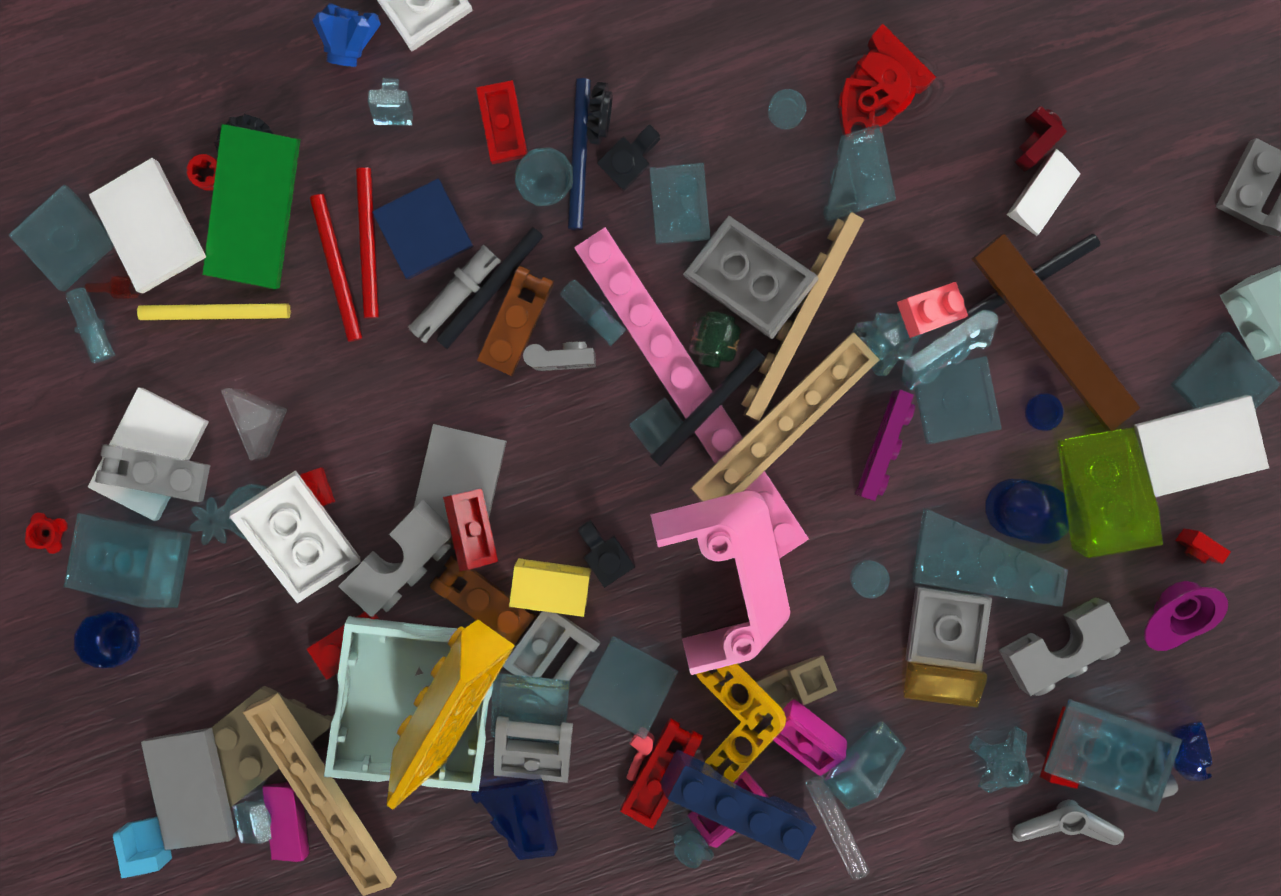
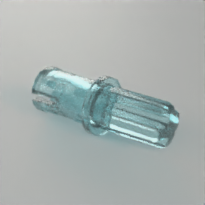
(592, 312)
(89, 326)

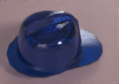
(1028, 511)

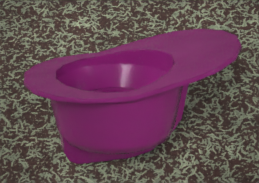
(1183, 613)

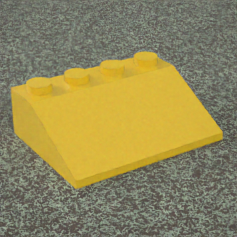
(445, 707)

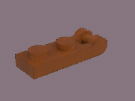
(515, 322)
(482, 601)

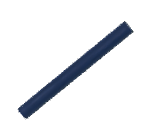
(579, 154)

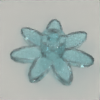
(218, 519)

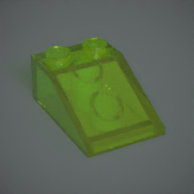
(1108, 494)

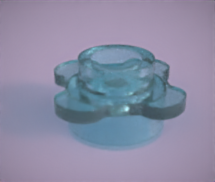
(692, 849)

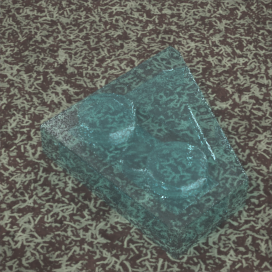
(861, 175)

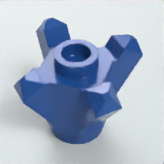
(344, 33)

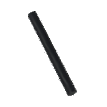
(1043, 271)
(490, 287)
(707, 407)

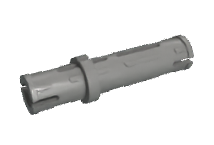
(454, 293)

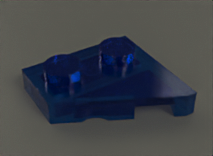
(521, 816)

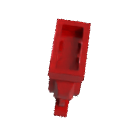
(882, 81)

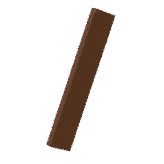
(1055, 332)

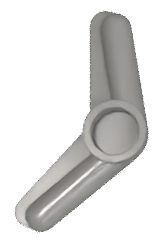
(1070, 820)

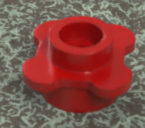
(35, 533)

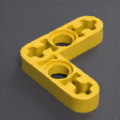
(749, 714)

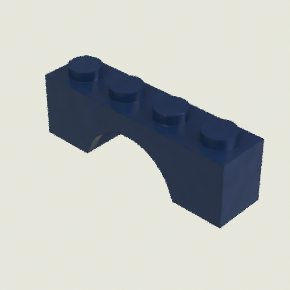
(710, 794)

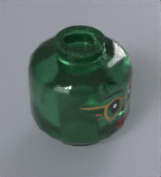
(714, 339)

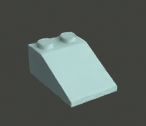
(1257, 311)

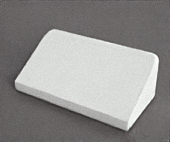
(1044, 192)

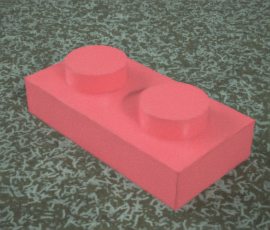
(932, 309)

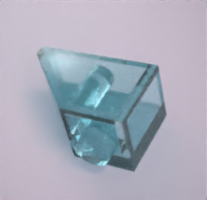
(866, 767)

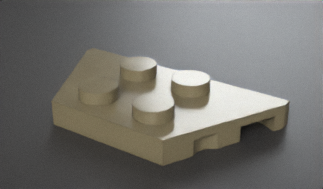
(241, 752)

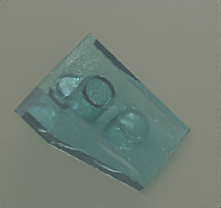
(127, 561)
(1113, 754)

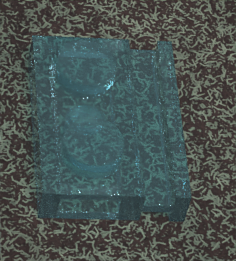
(679, 203)

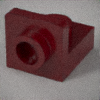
(1047, 133)

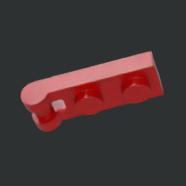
(646, 797)

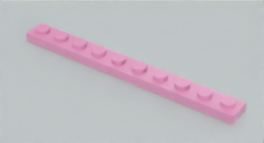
(677, 370)

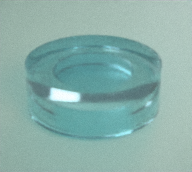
(787, 109)
(870, 579)

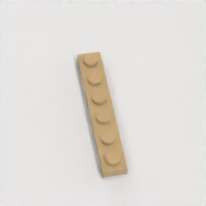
(793, 331)
(787, 420)
(320, 794)

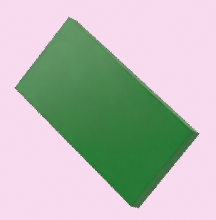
(251, 206)

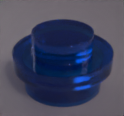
(1044, 412)

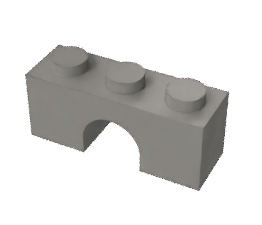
(377, 582)
(1093, 636)

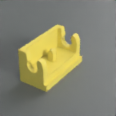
(550, 587)

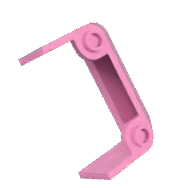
(729, 529)

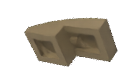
(801, 681)

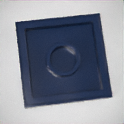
(422, 229)

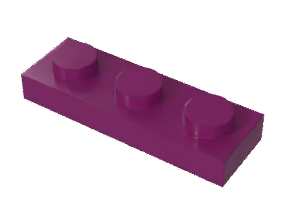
(886, 445)

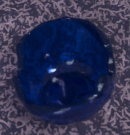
(107, 640)
(1193, 753)

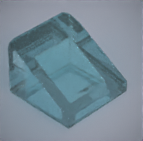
(656, 425)

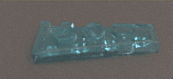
(974, 562)

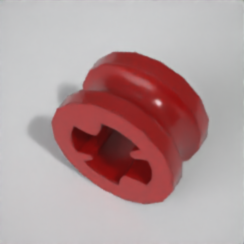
(201, 162)

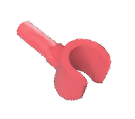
(644, 747)

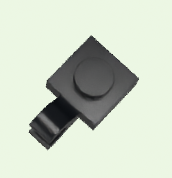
(626, 160)
(607, 557)

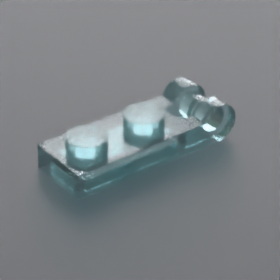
(949, 349)

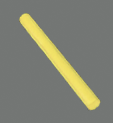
(213, 311)

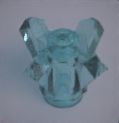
(887, 340)
(1003, 761)

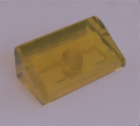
(944, 684)

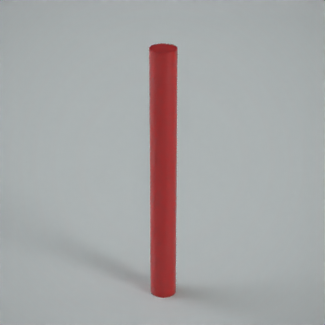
(367, 243)
(335, 267)

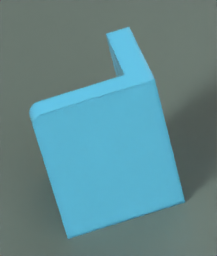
(140, 848)

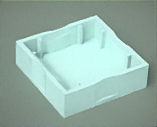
(379, 694)

